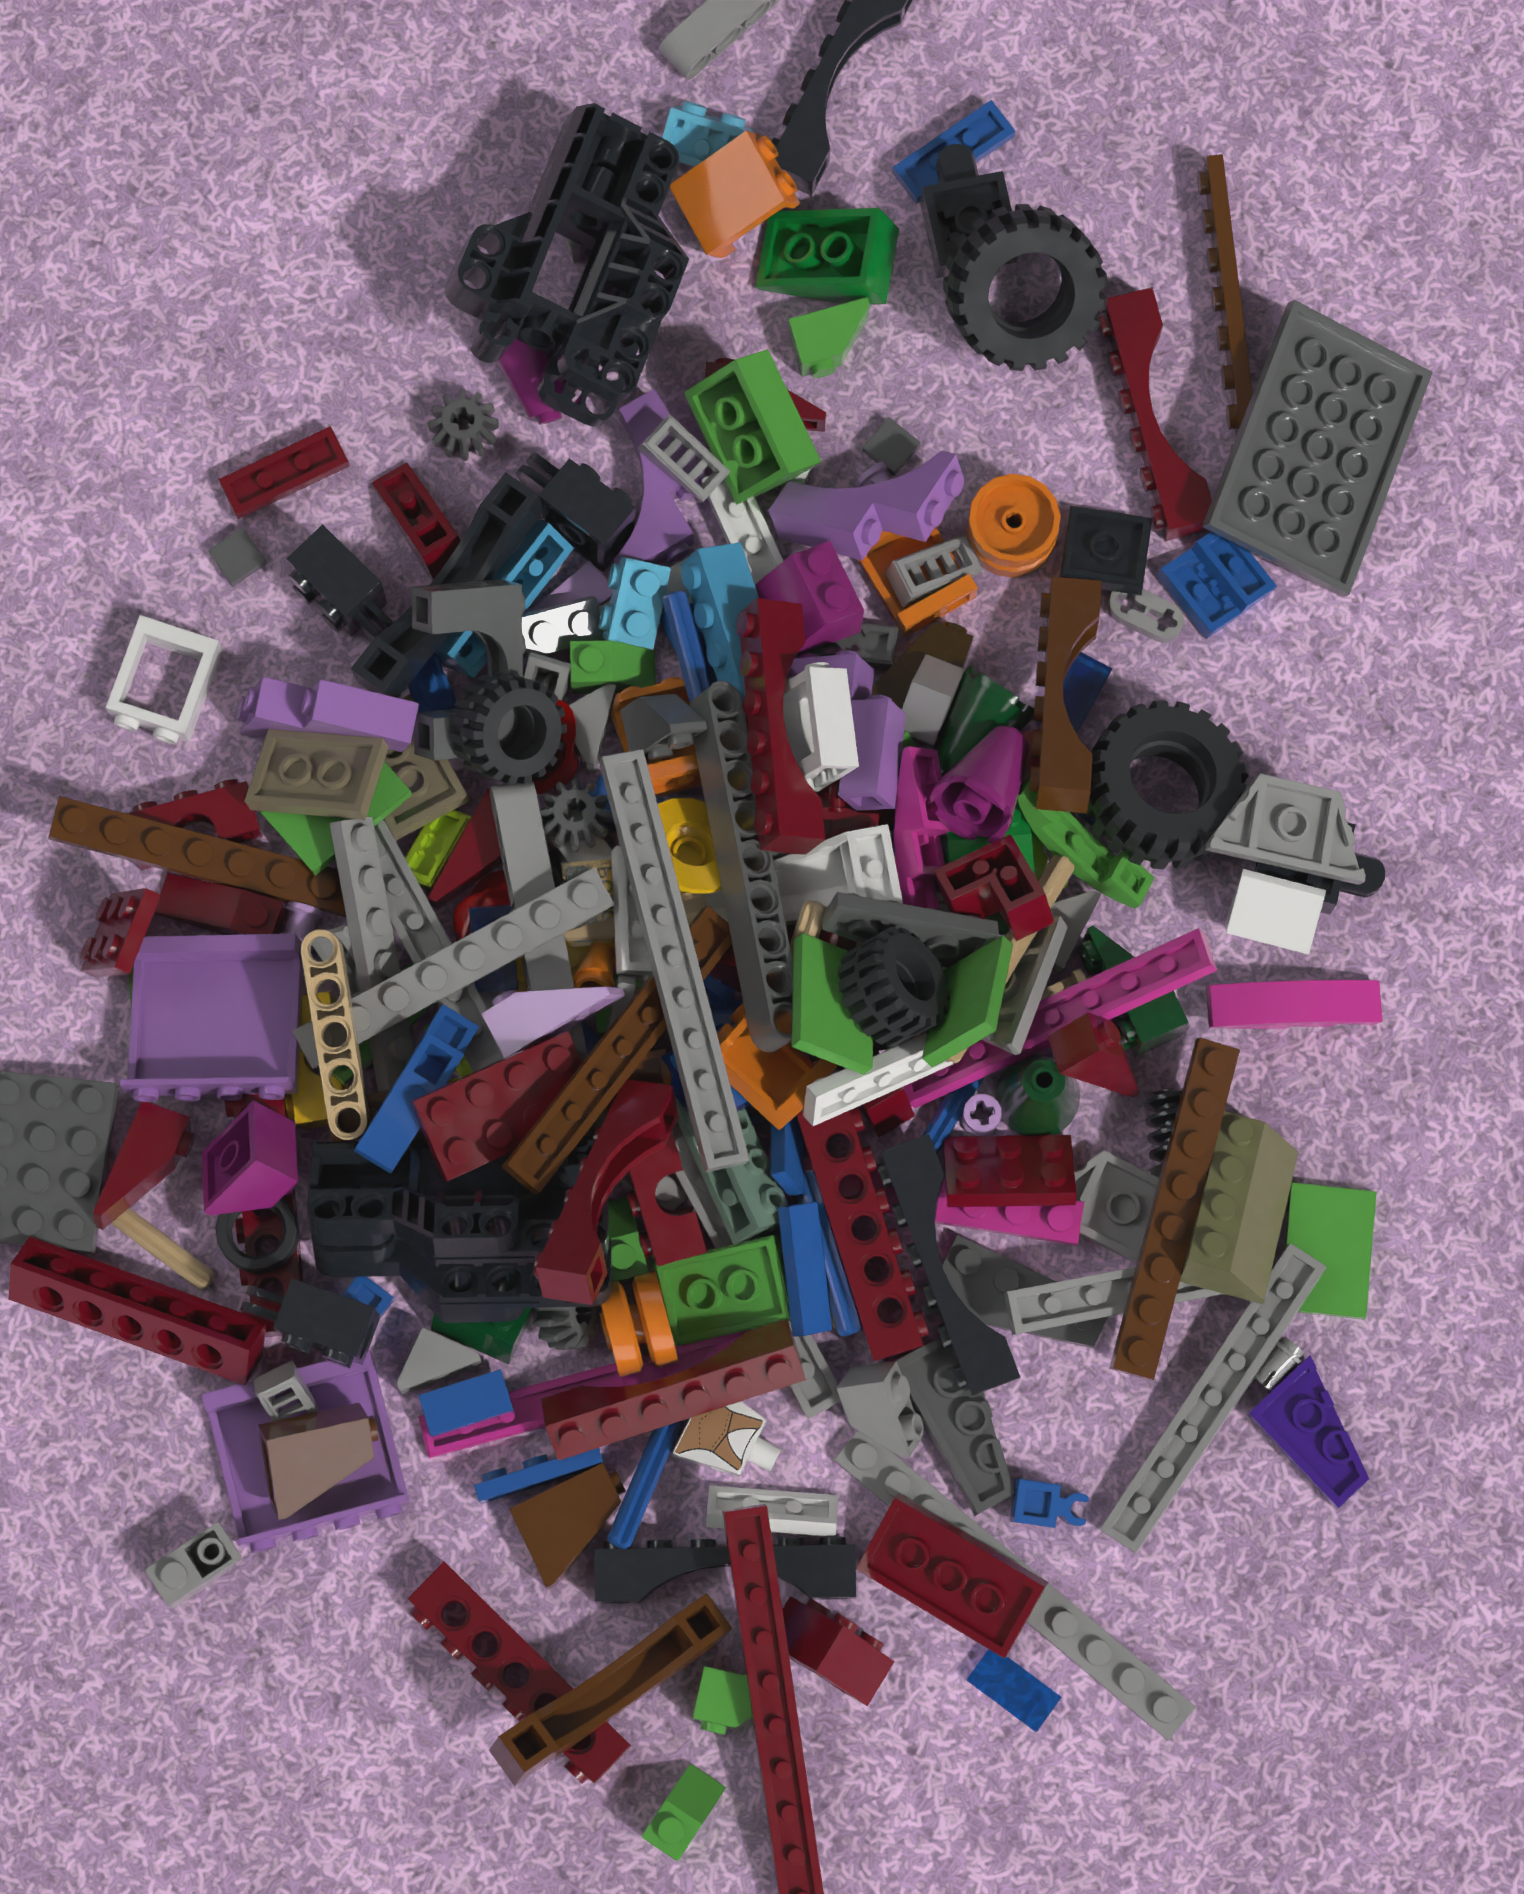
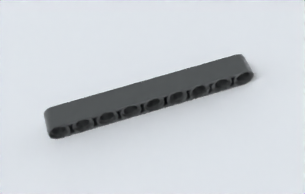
(744, 870)

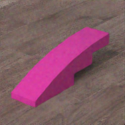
(918, 828)
(1294, 1004)

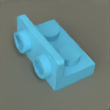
(700, 134)
(634, 602)

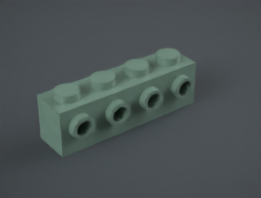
(742, 1193)

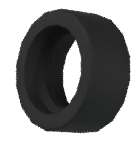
(260, 1264)

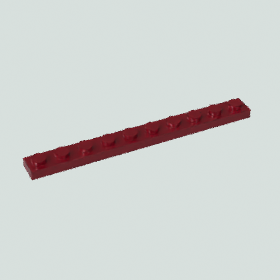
(772, 1700)

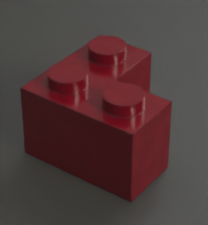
(994, 882)
(834, 1650)

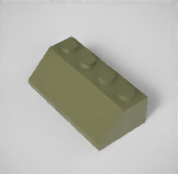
(1241, 1210)

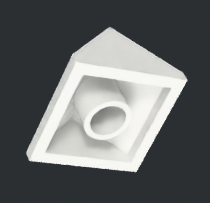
(1275, 911)

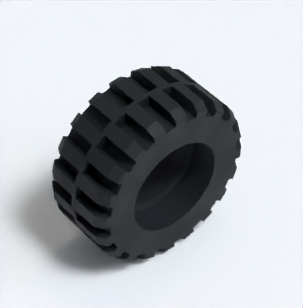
(1061, 324)
(1190, 742)

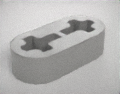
(1142, 622)

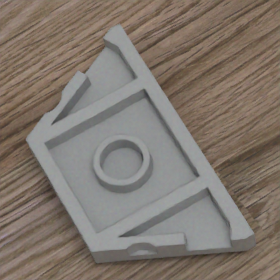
(1291, 829)
(1026, 988)
(1115, 1203)

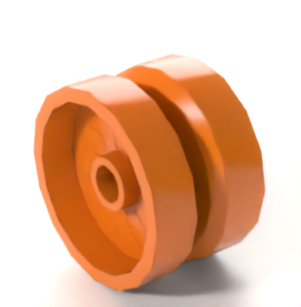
(1019, 501)
(637, 1324)

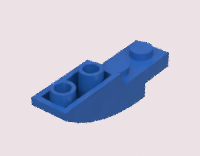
(425, 1071)

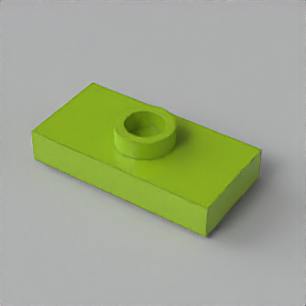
(434, 847)

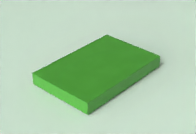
(311, 835)
(974, 1002)
(819, 1016)
(1337, 1231)
(725, 1290)

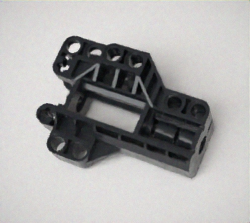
(620, 180)
(455, 1242)

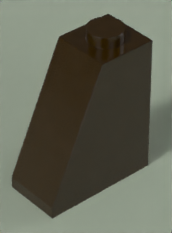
(944, 642)

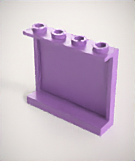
(215, 1017)
(370, 1489)

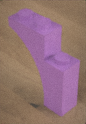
(858, 515)
(660, 528)
(328, 710)
(878, 734)

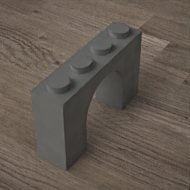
(492, 613)

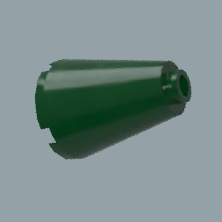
(974, 712)
(1035, 1109)

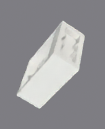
(178, 641)
(820, 724)

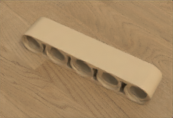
(322, 1017)

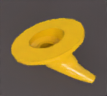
(690, 845)

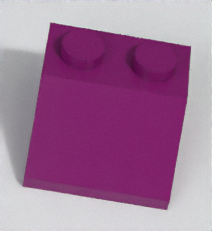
(822, 588)
(250, 1162)

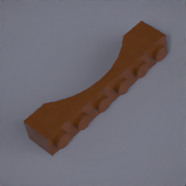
(1064, 761)
(610, 1691)

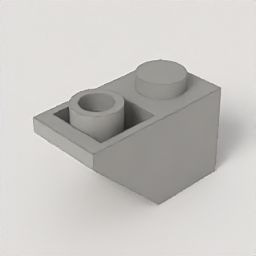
(881, 1407)
(193, 1565)

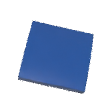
(1215, 582)

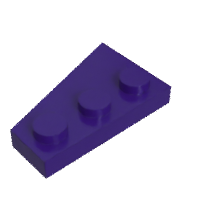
(1309, 1433)

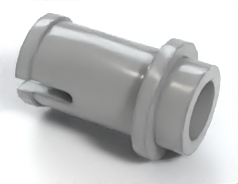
(1279, 1364)

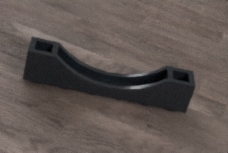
(805, 143)
(491, 538)
(917, 1180)
(634, 1573)

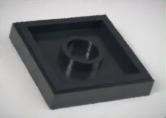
(1107, 549)

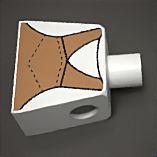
(727, 1440)

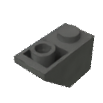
(660, 725)

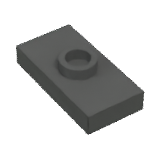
(874, 644)

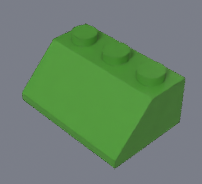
(752, 425)

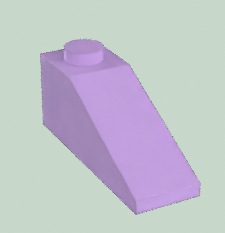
(533, 1016)

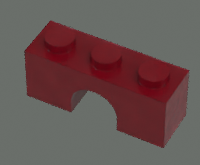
(220, 807)
(668, 1233)

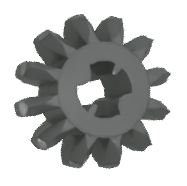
(479, 424)
(558, 815)
(567, 1326)

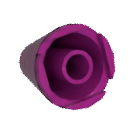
(523, 369)
(983, 786)

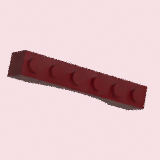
(1178, 491)
(786, 805)
(635, 1127)
(604, 1415)

